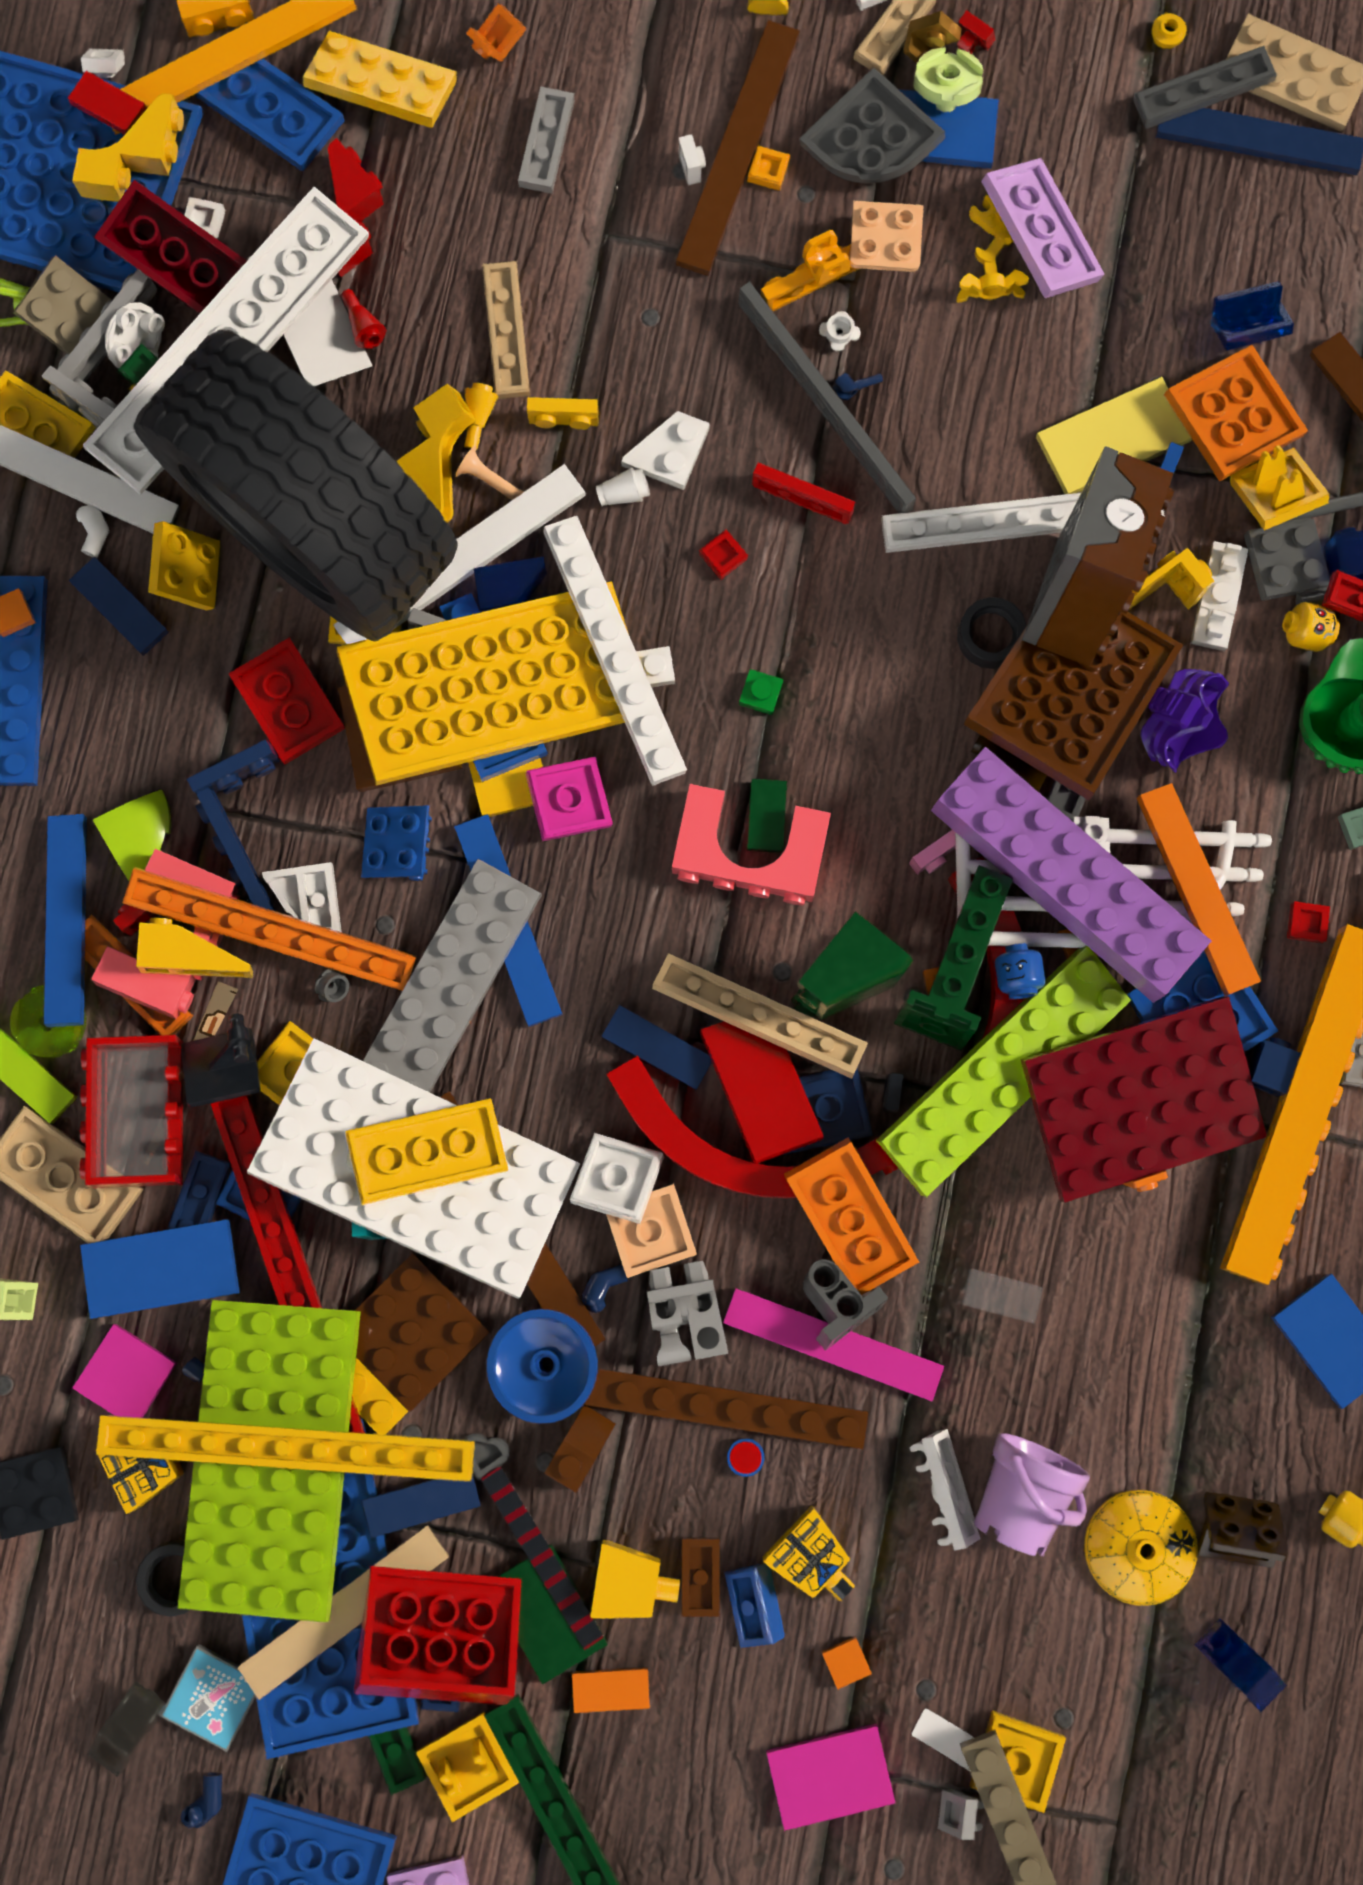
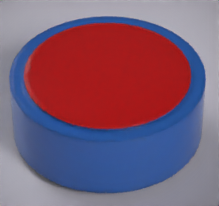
(745, 1457)

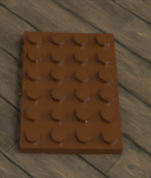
(1073, 715)

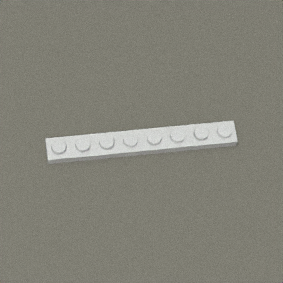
(614, 650)

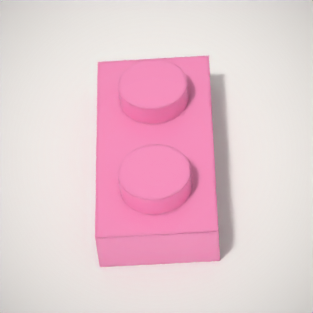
(933, 856)

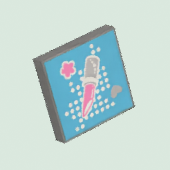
(210, 1698)

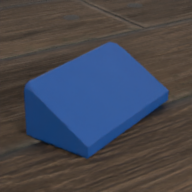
(754, 1605)

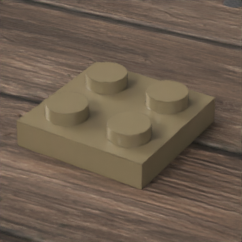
(61, 305)

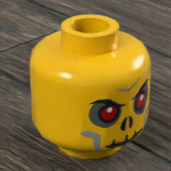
(1311, 626)

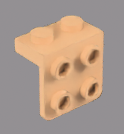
(886, 236)

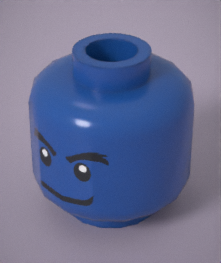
(1020, 971)

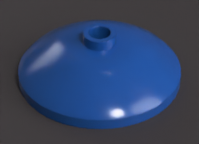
(518, 1371)

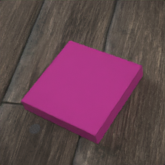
(568, 798)
(124, 1374)

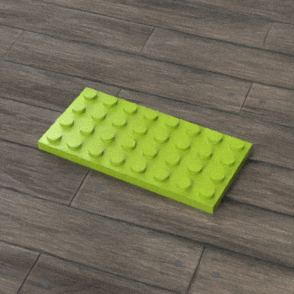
(261, 1533)

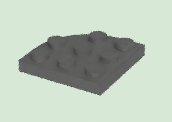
(872, 133)

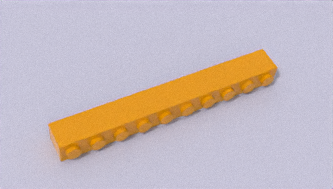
(1301, 1116)

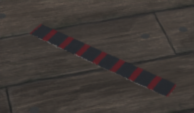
(542, 1558)

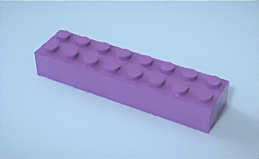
(1070, 875)

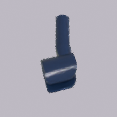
(847, 388)
(194, 1370)

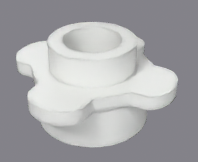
(842, 321)

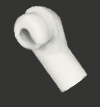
(96, 528)

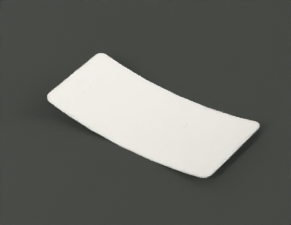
(941, 1736)

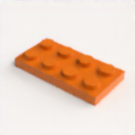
(851, 1216)

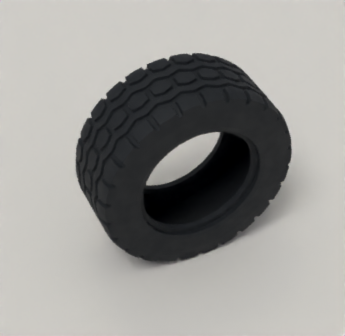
(297, 483)

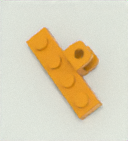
(823, 265)

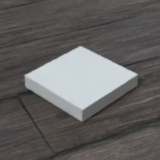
(617, 1178)

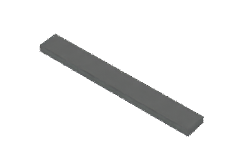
(826, 399)

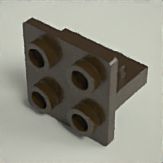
(1242, 1530)

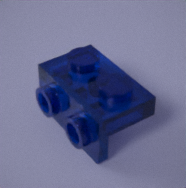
(1251, 316)

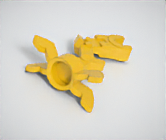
(992, 284)

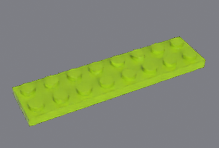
(990, 1079)

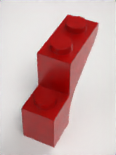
(355, 193)

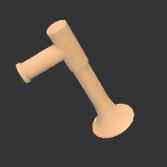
(473, 466)

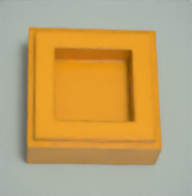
(768, 168)

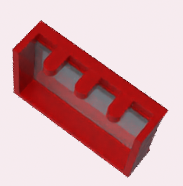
(132, 1111)

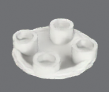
(129, 328)

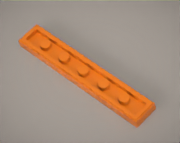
(1198, 888)

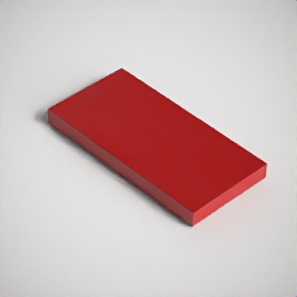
(761, 1091)

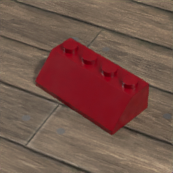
(168, 247)

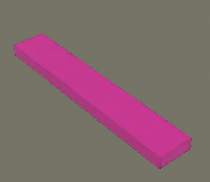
(851, 1352)

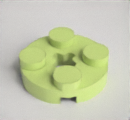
(933, 77)

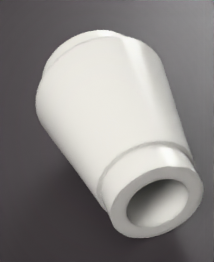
(624, 488)

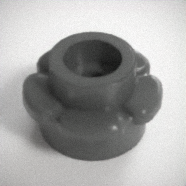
(338, 988)

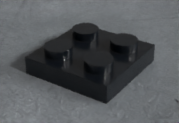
(36, 1493)

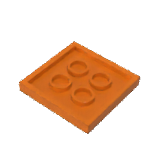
(1235, 412)

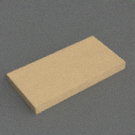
(44, 1169)

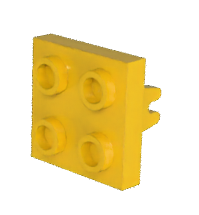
(1279, 487)
(184, 566)
(467, 1767)

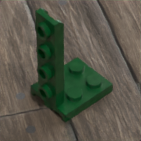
(942, 1011)

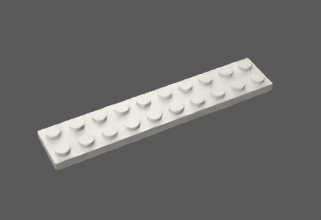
(254, 304)

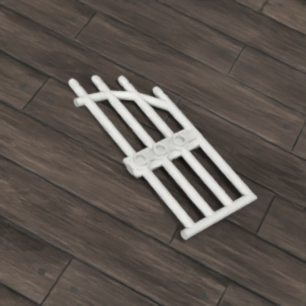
(1099, 830)

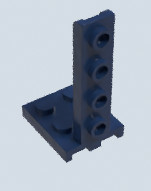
(228, 777)

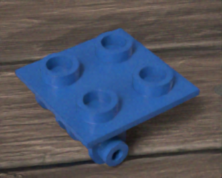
(396, 842)

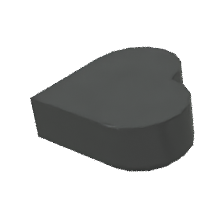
(488, 1453)

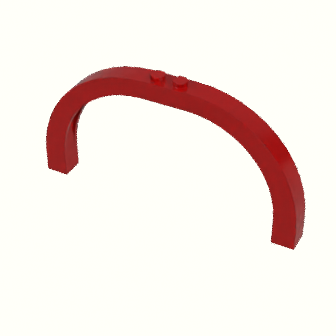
(738, 1175)

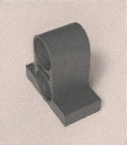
(839, 1291)

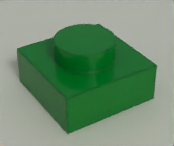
(761, 692)

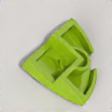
(136, 830)

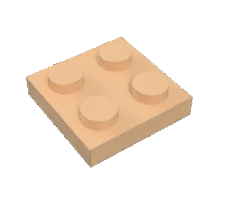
(658, 1238)

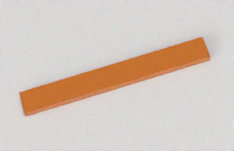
(268, 929)

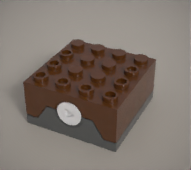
(1100, 557)

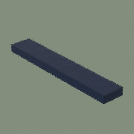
(1266, 139)

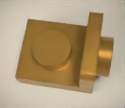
(930, 33)

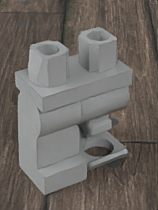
(684, 1305)

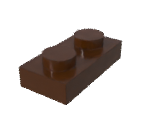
(700, 1577)

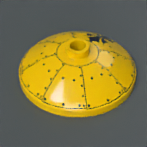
(1115, 1542)

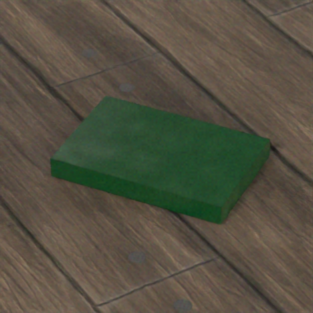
(543, 1628)

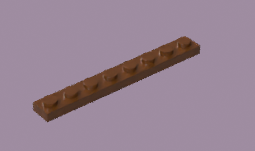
(729, 1408)

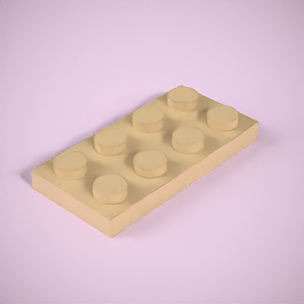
(1308, 75)

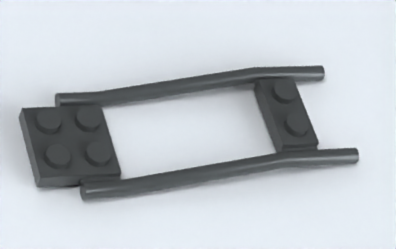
(1290, 555)

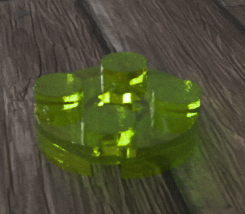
(33, 1037)

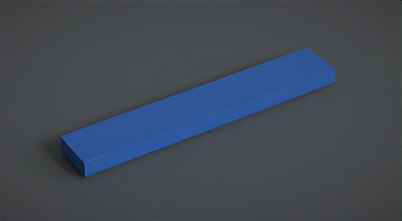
(65, 921)
(524, 959)

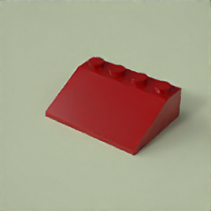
(439, 1636)

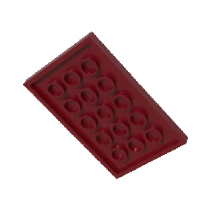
(1144, 1098)

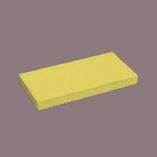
(1132, 423)

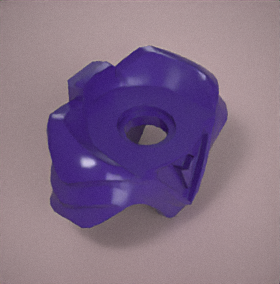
(1185, 718)

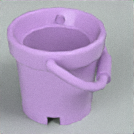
(1030, 1494)

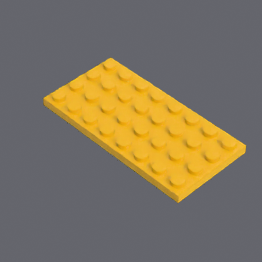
(476, 687)

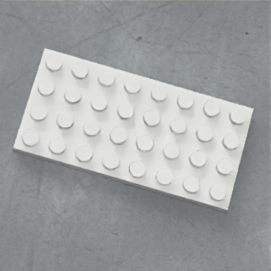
(477, 1227)

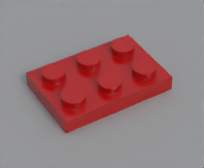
(287, 701)

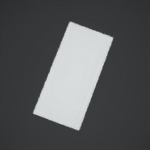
(324, 340)

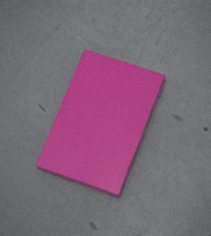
(830, 1777)

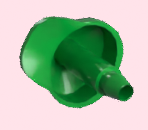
(1334, 712)

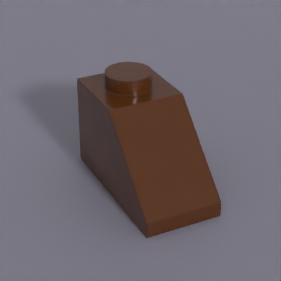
(580, 1448)

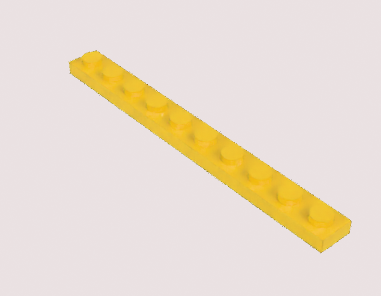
(286, 1447)

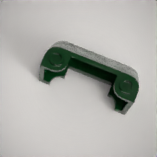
(850, 970)

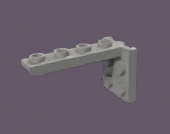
(75, 368)

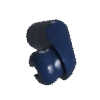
(598, 1285)
(207, 1805)

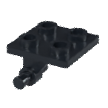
(221, 1065)

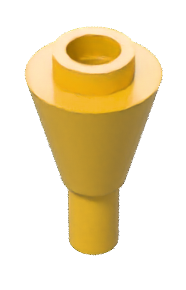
(480, 402)

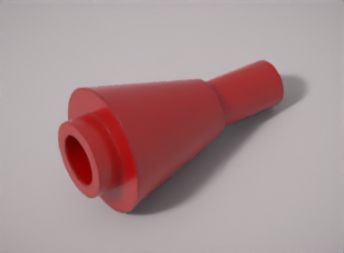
(366, 329)

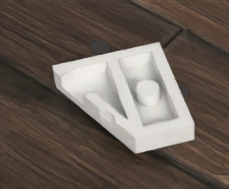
(670, 450)
(307, 893)

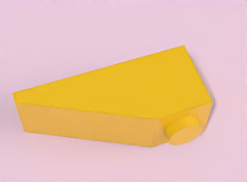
(174, 950)

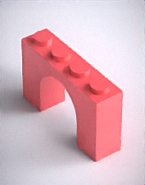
(790, 876)
(161, 992)

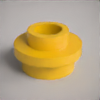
(1167, 39)

